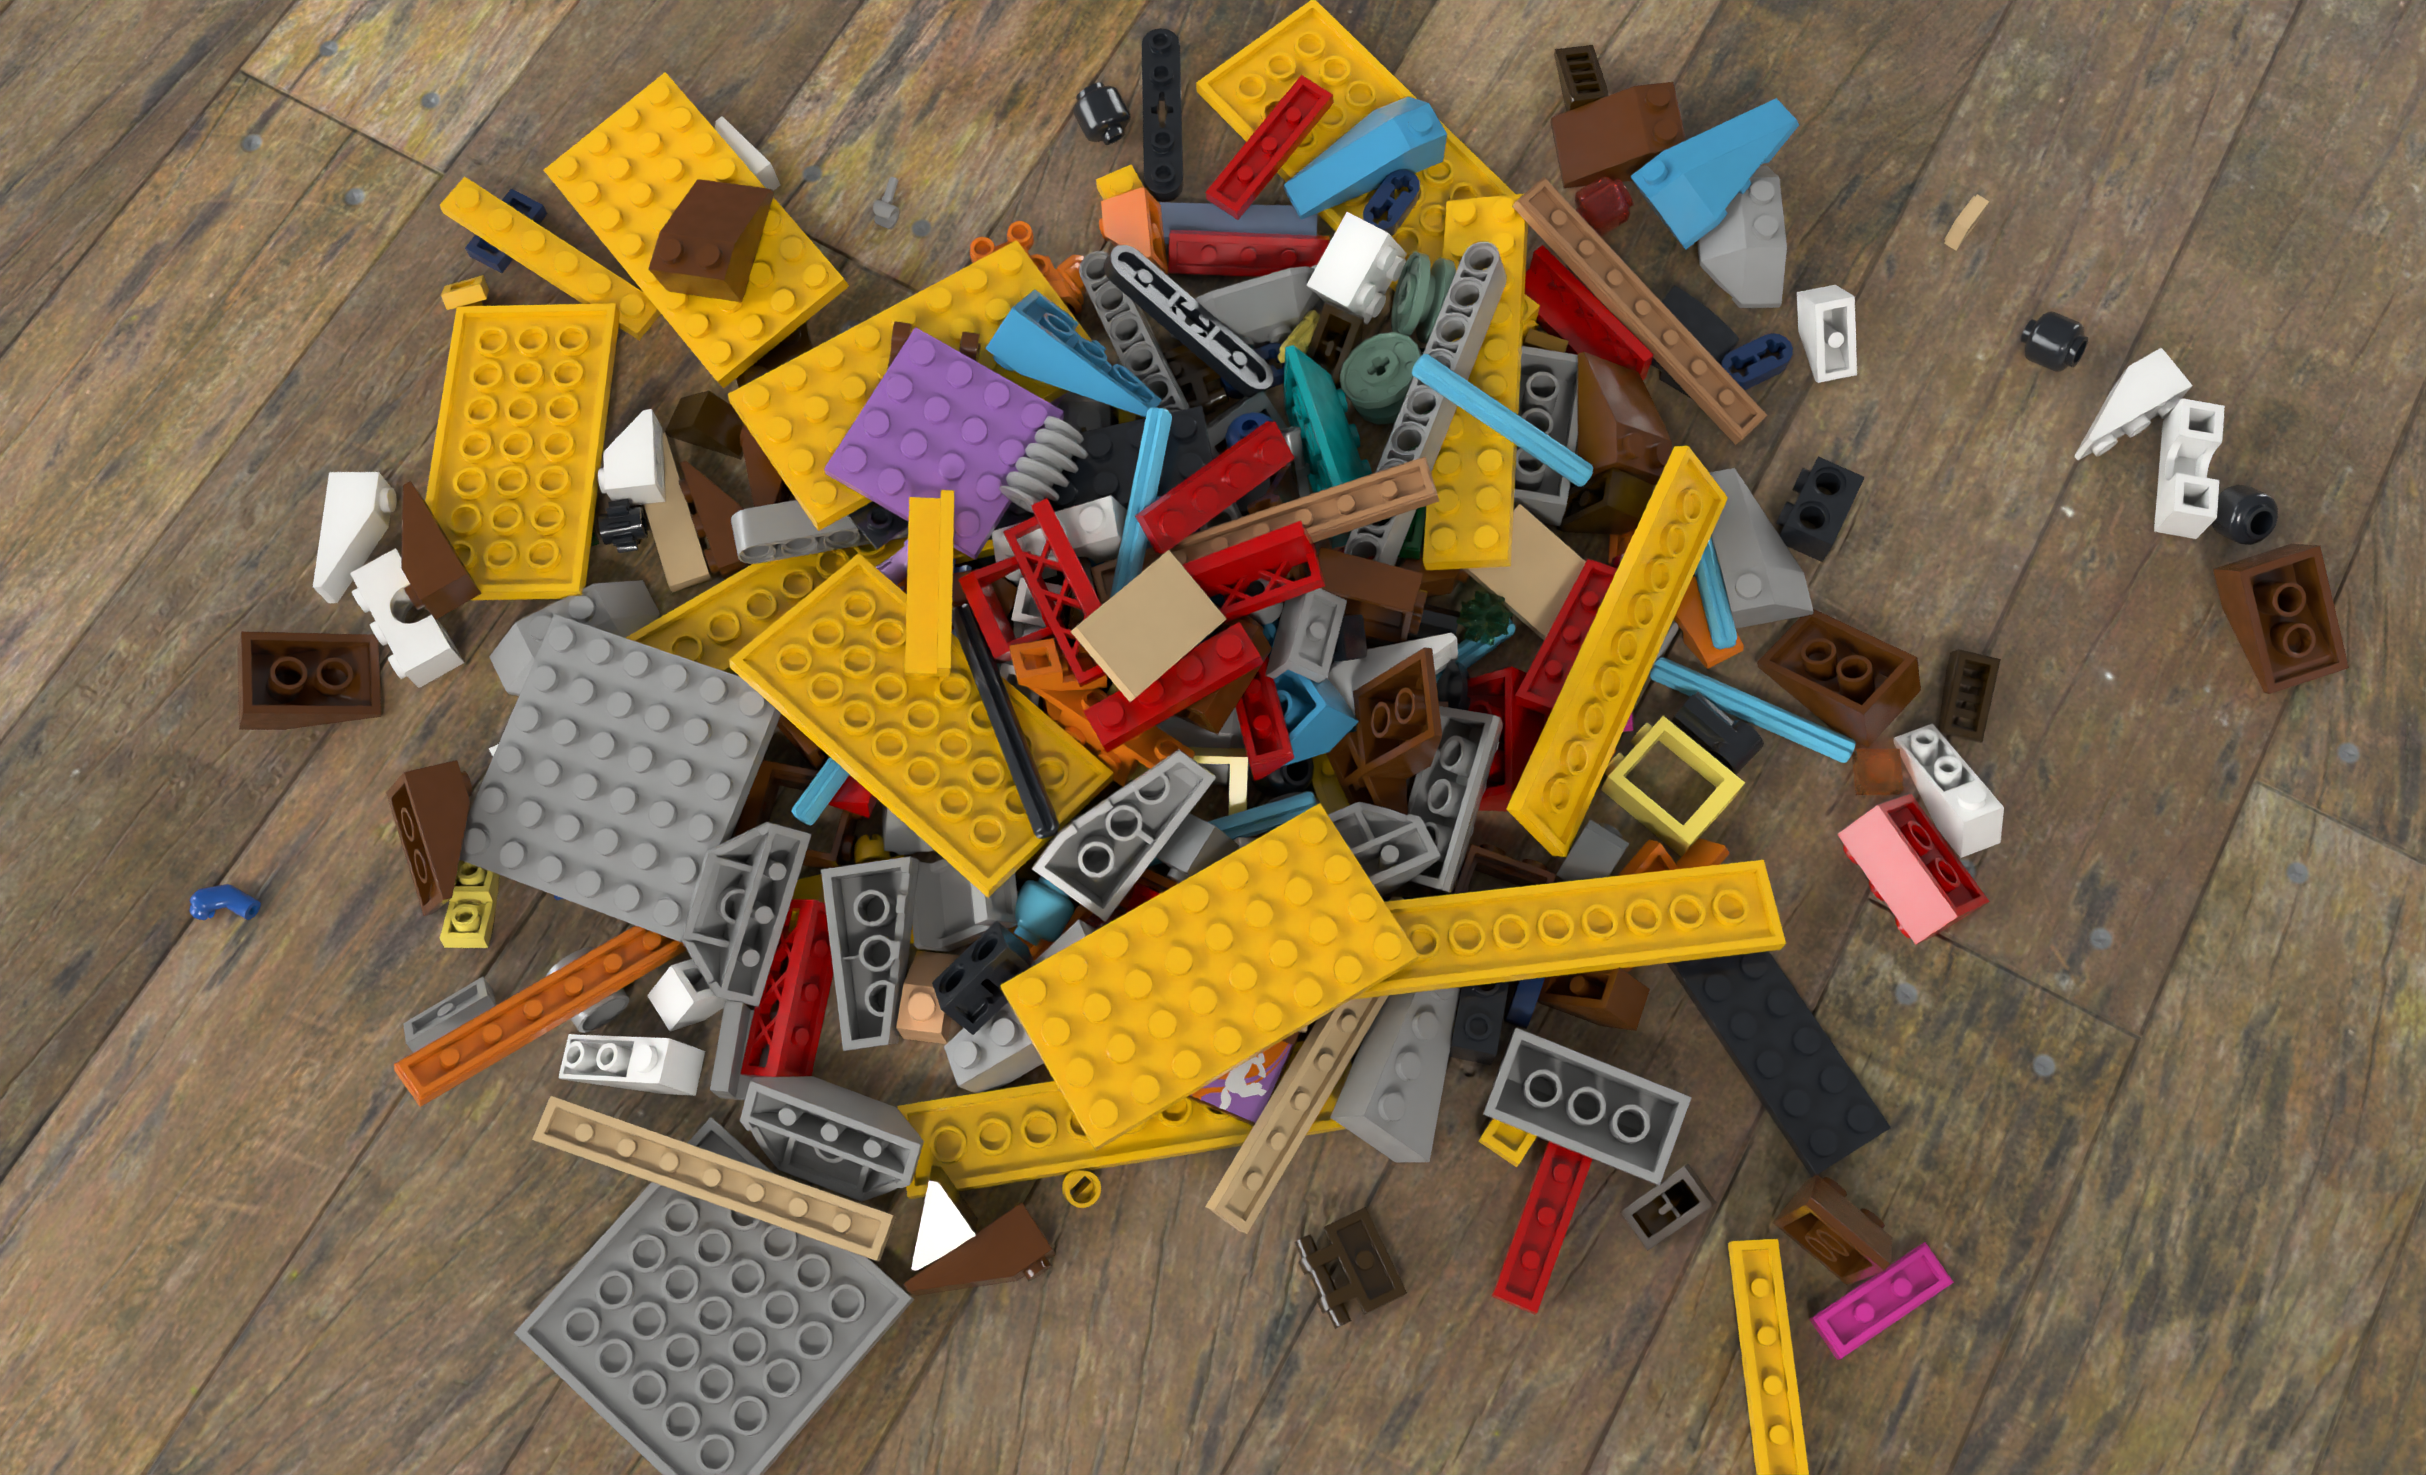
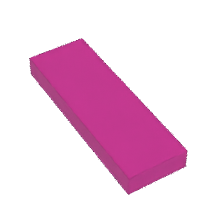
(1881, 1301)

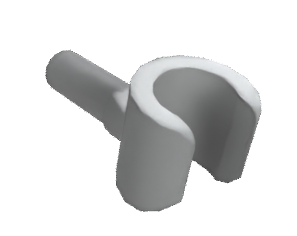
(885, 212)

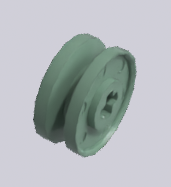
(1421, 295)
(1380, 375)

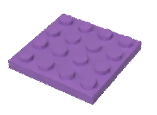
(937, 428)

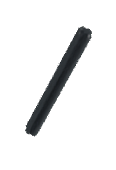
(1005, 723)

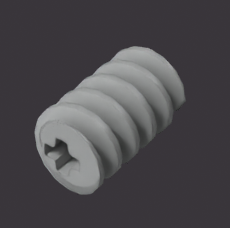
(1044, 464)

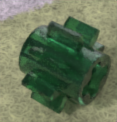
(1484, 618)

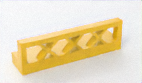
(929, 585)

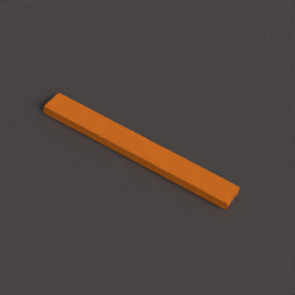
(533, 1012)

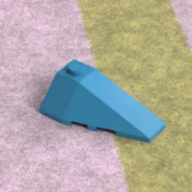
(1386, 140)
(1702, 175)
(1043, 345)
(1311, 710)

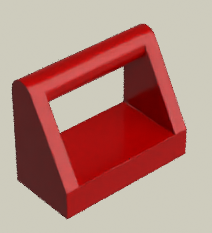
(990, 613)

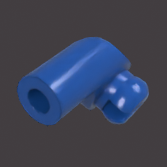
(207, 900)

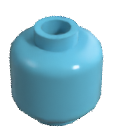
(1042, 911)

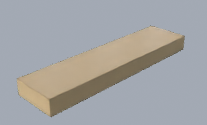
(675, 532)

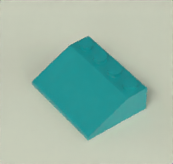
(1325, 434)

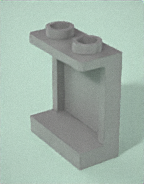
(955, 912)

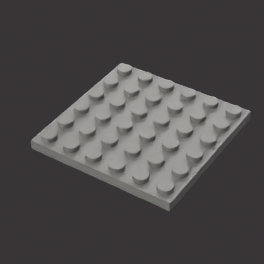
(618, 775)
(710, 1327)

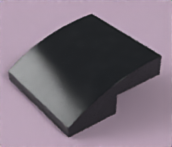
(1702, 324)

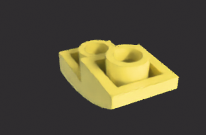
(471, 908)

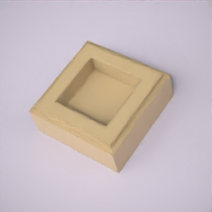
(1966, 222)

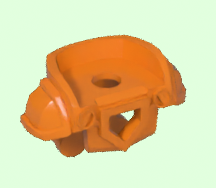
(1064, 279)

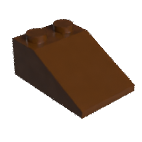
(1617, 134)
(712, 240)
(1619, 421)
(2283, 615)
(1843, 675)
(306, 679)
(1399, 719)
(431, 820)
(1835, 1231)

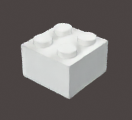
(1358, 267)

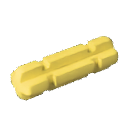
(1301, 335)

